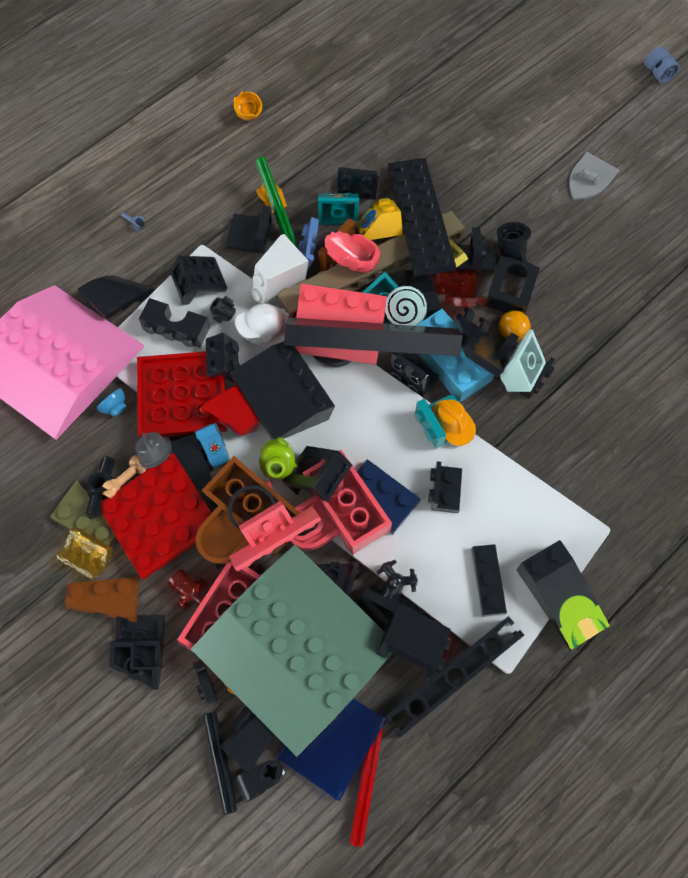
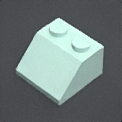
(524, 365)

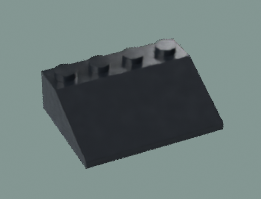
(283, 391)

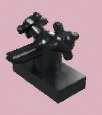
(390, 593)

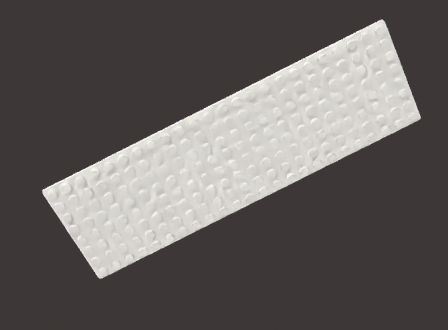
(378, 423)

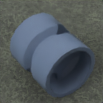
(662, 64)

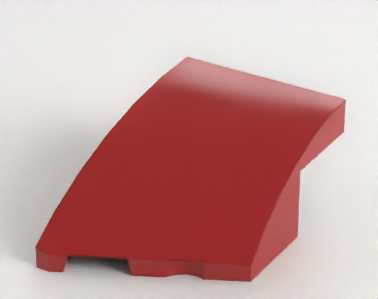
(233, 411)

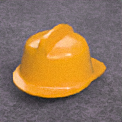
(455, 422)

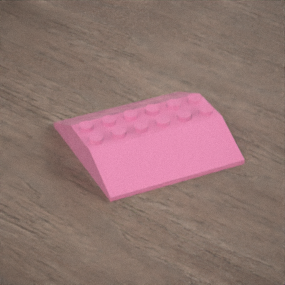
(58, 358)

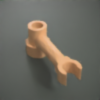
(114, 485)

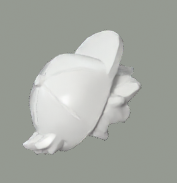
(260, 323)

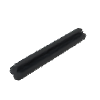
(220, 763)

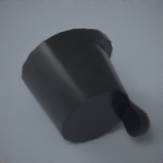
(513, 240)

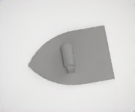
(590, 177)

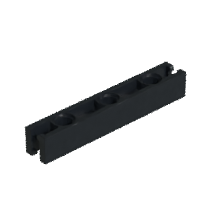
(468, 664)

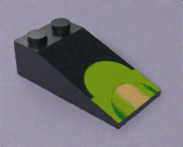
(563, 594)

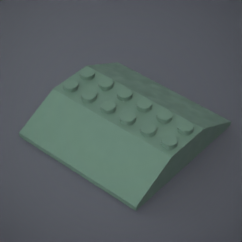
(293, 649)

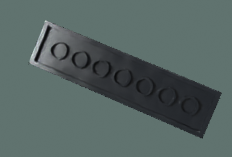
(421, 217)

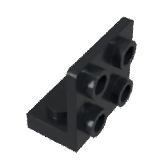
(358, 182)
(250, 232)
(196, 275)
(412, 373)

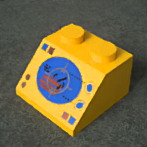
(381, 220)

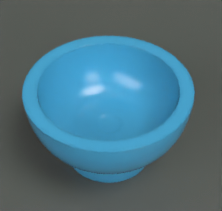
(113, 404)

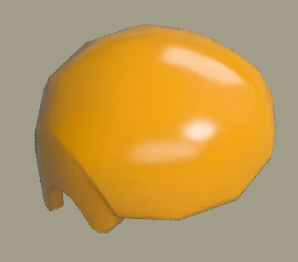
(247, 106)
(514, 322)

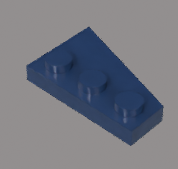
(390, 494)

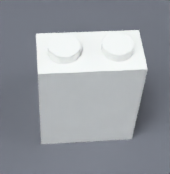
(278, 269)

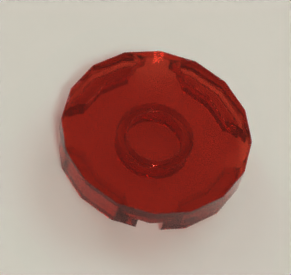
(465, 300)

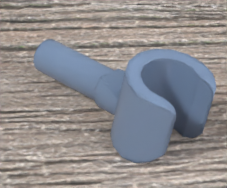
(138, 219)

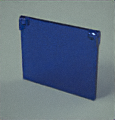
(338, 750)

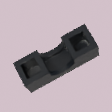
(189, 331)

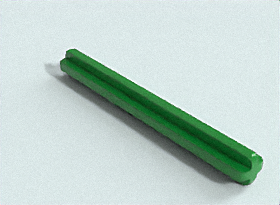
(275, 199)

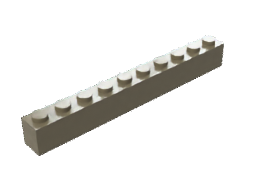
(393, 258)

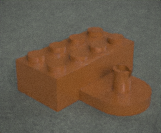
(217, 535)

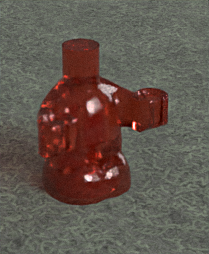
(186, 588)

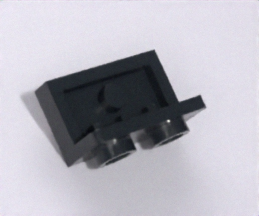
(221, 355)

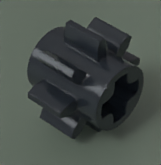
(222, 309)

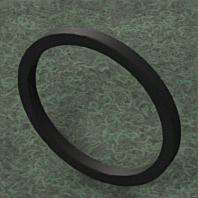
(241, 491)

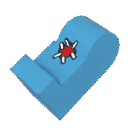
(213, 444)

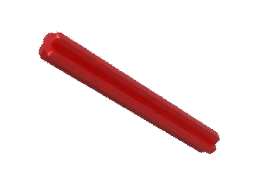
(365, 794)

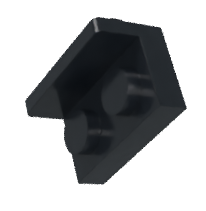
(446, 488)

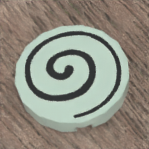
(406, 306)

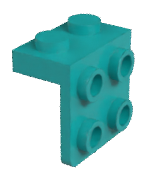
(430, 423)

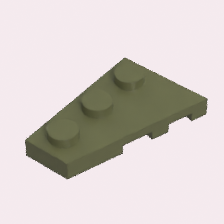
(72, 513)

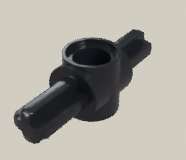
(94, 482)

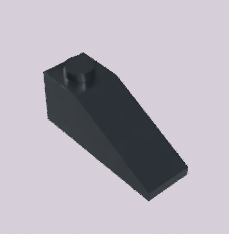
(426, 287)

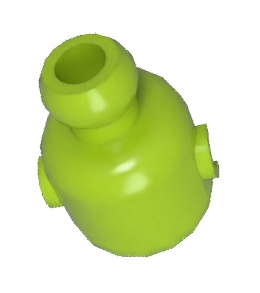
(277, 459)

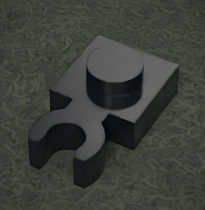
(205, 689)

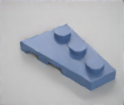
(307, 246)

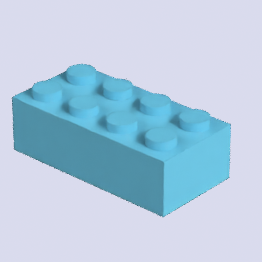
(456, 373)

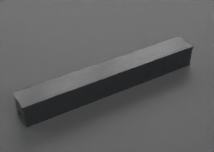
(373, 337)

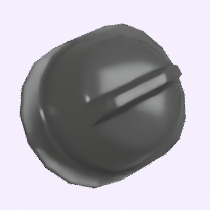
(152, 449)

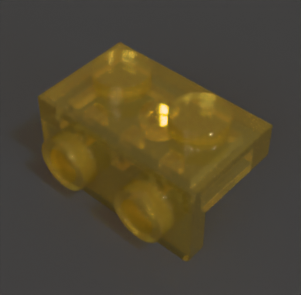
(85, 553)

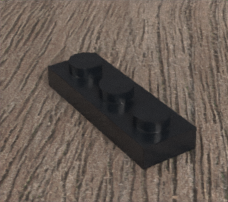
(488, 580)

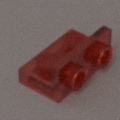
(456, 282)

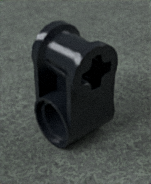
(256, 781)

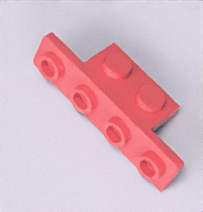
(269, 531)

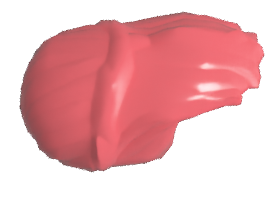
(353, 251)

